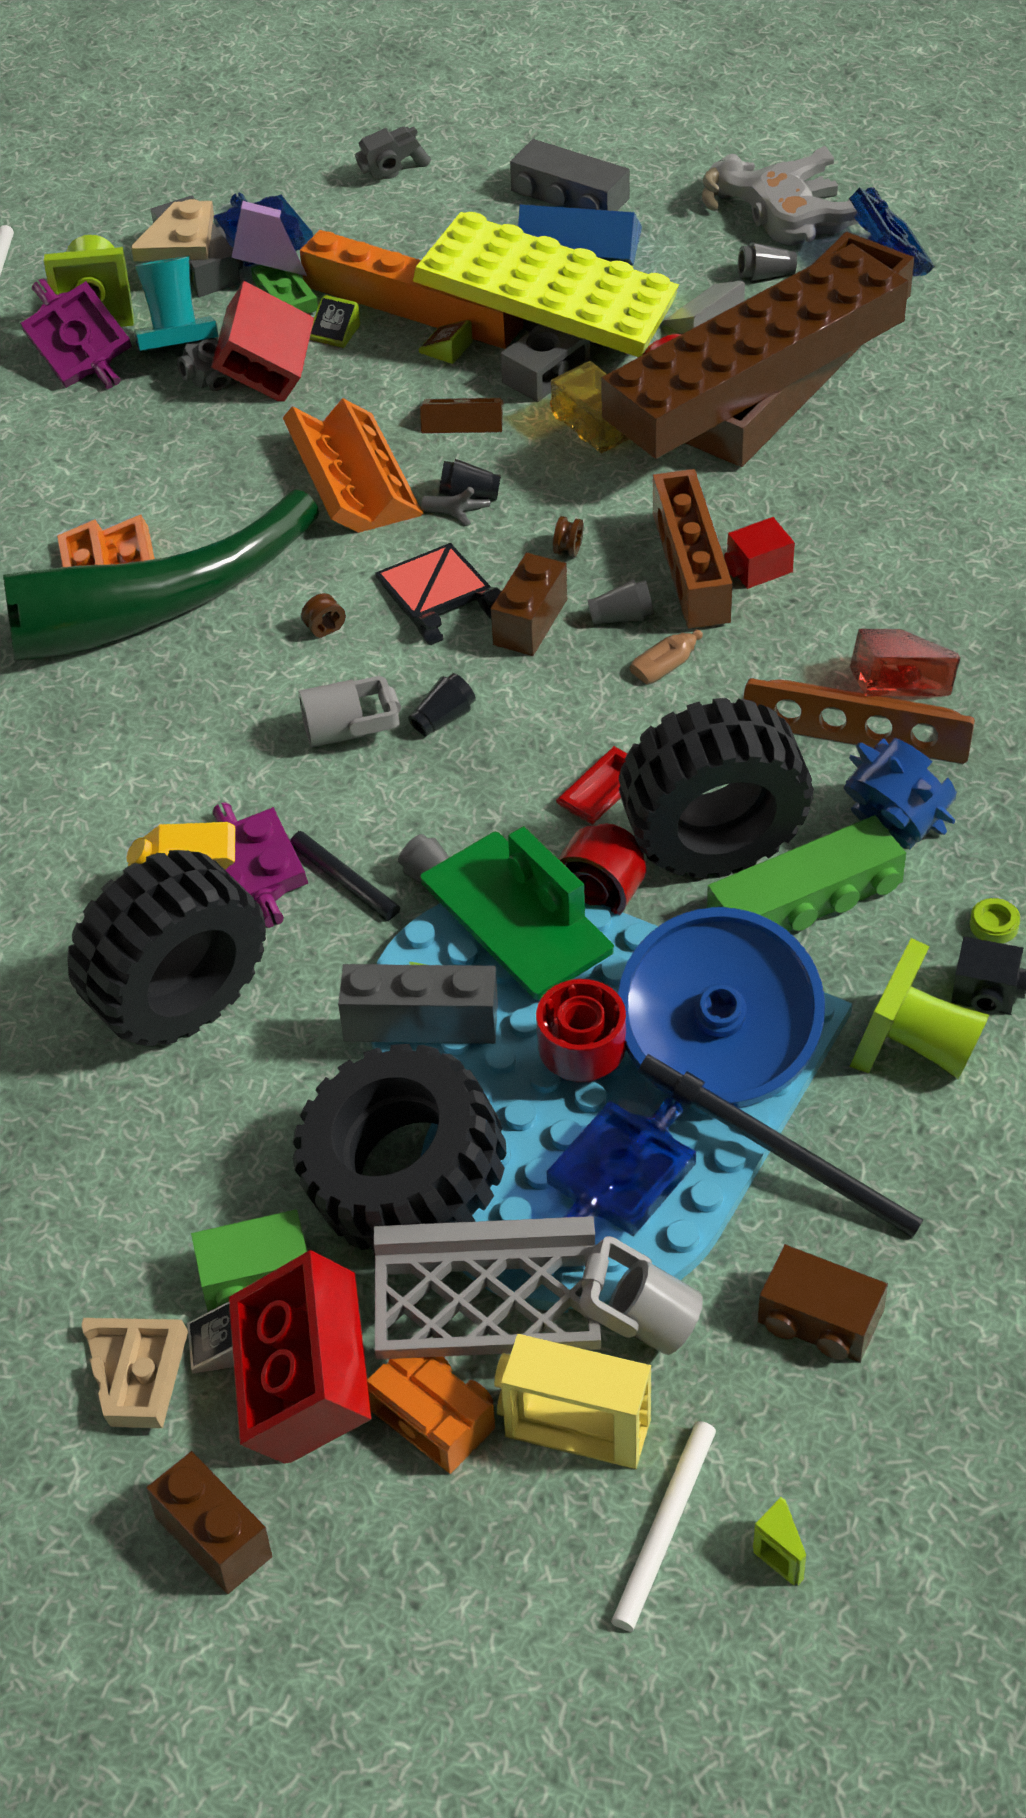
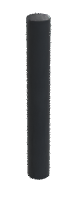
(345, 875)

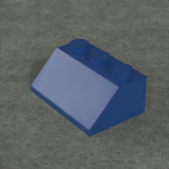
(604, 232)

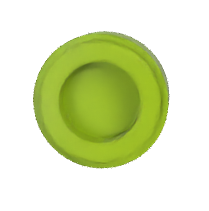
(995, 920)

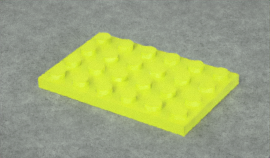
(548, 283)

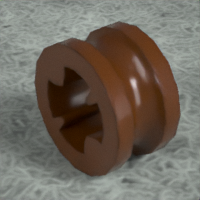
(568, 536)
(316, 608)

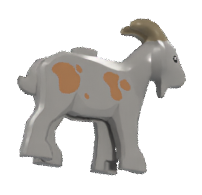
(780, 197)

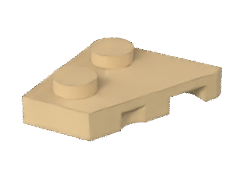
(177, 233)
(135, 1367)

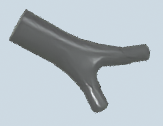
(454, 505)

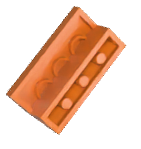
(352, 467)

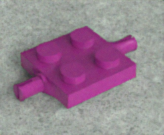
(76, 334)
(263, 859)

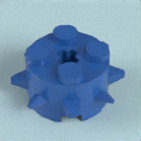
(900, 791)

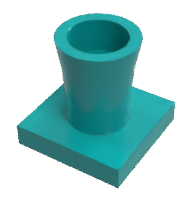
(170, 305)

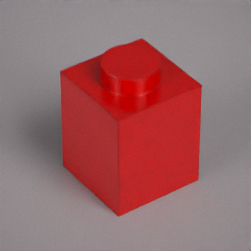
(759, 552)

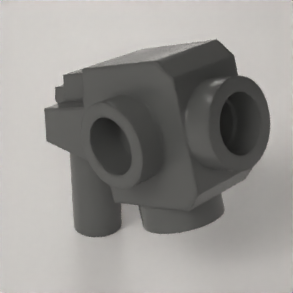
(384, 151)
(197, 364)

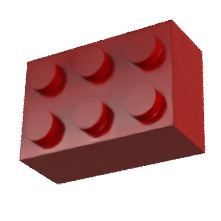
(298, 1358)

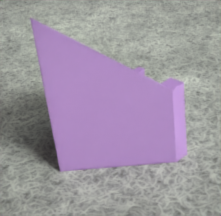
(264, 239)

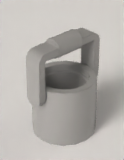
(334, 710)
(645, 1301)

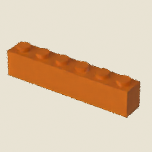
(386, 283)

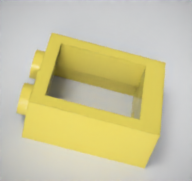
(574, 1400)

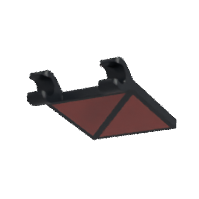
(435, 585)

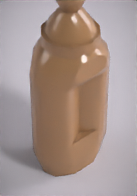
(664, 656)

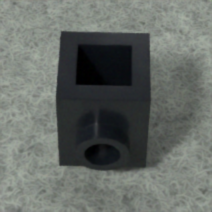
(989, 976)

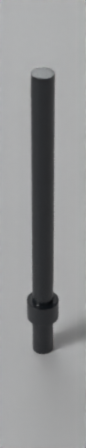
(689, 1091)

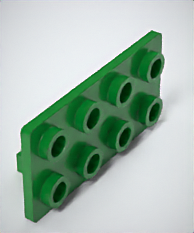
(520, 909)

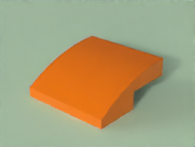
(115, 545)

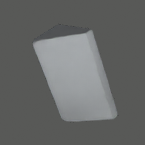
(706, 306)

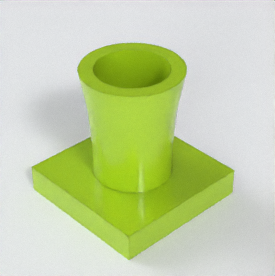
(101, 266)
(919, 1021)

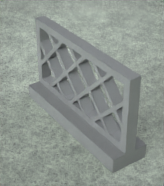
(484, 1252)

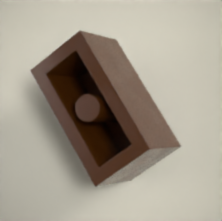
(529, 604)
(821, 1304)
(209, 1522)

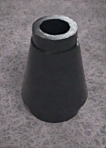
(460, 475)
(442, 704)

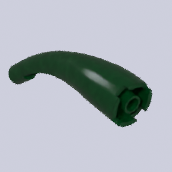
(95, 605)

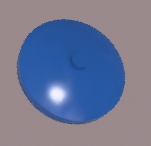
(725, 1002)

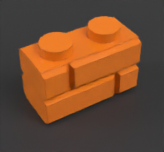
(432, 1408)

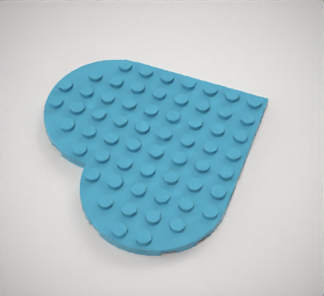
(547, 1113)

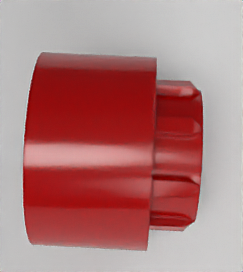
(606, 863)
(581, 1030)

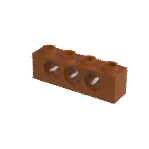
(692, 549)

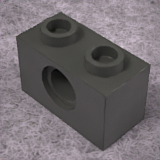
(541, 357)

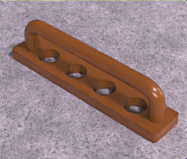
(953, 728)

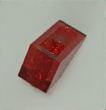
(902, 664)

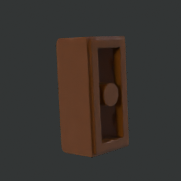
(461, 415)

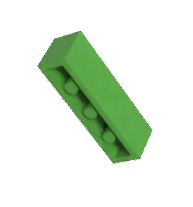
(816, 877)

